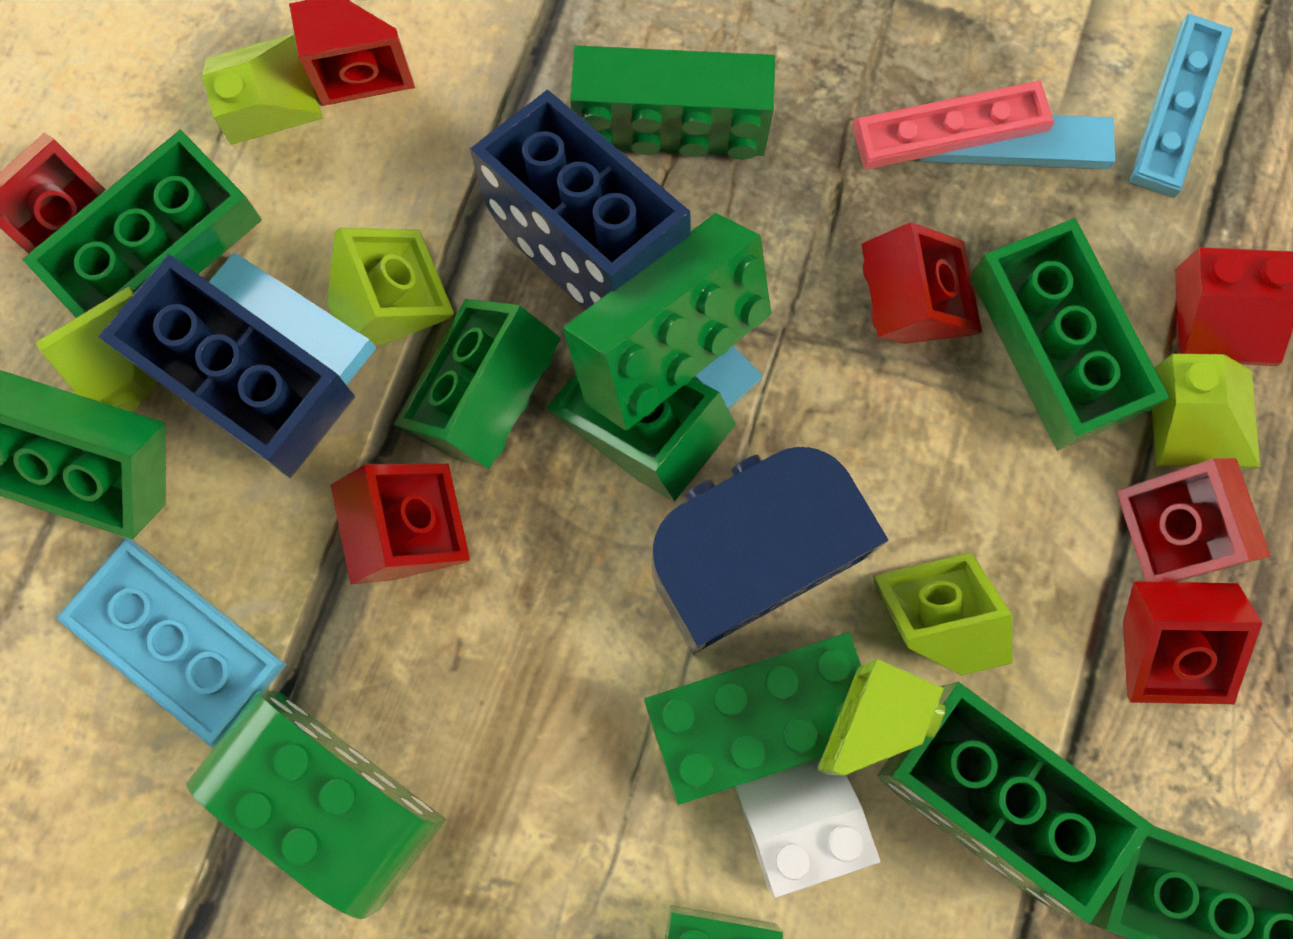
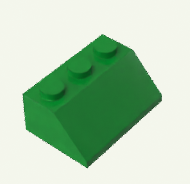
(478, 381)

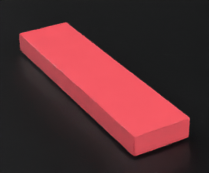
(952, 124)

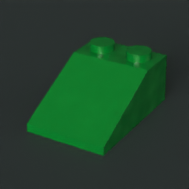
(662, 447)

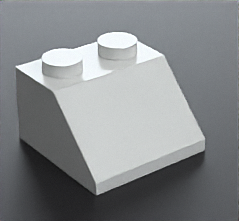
(805, 827)

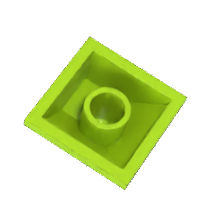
(259, 90)
(385, 283)
(91, 364)
(1206, 413)
(950, 613)
(881, 718)

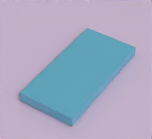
(170, 641)

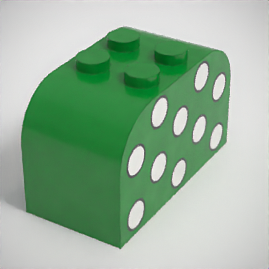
(314, 805)
(1018, 806)

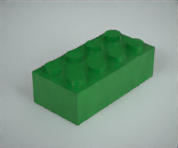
(675, 99)
(162, 206)
(669, 321)
(1067, 334)
(80, 457)
(752, 718)
(1196, 893)

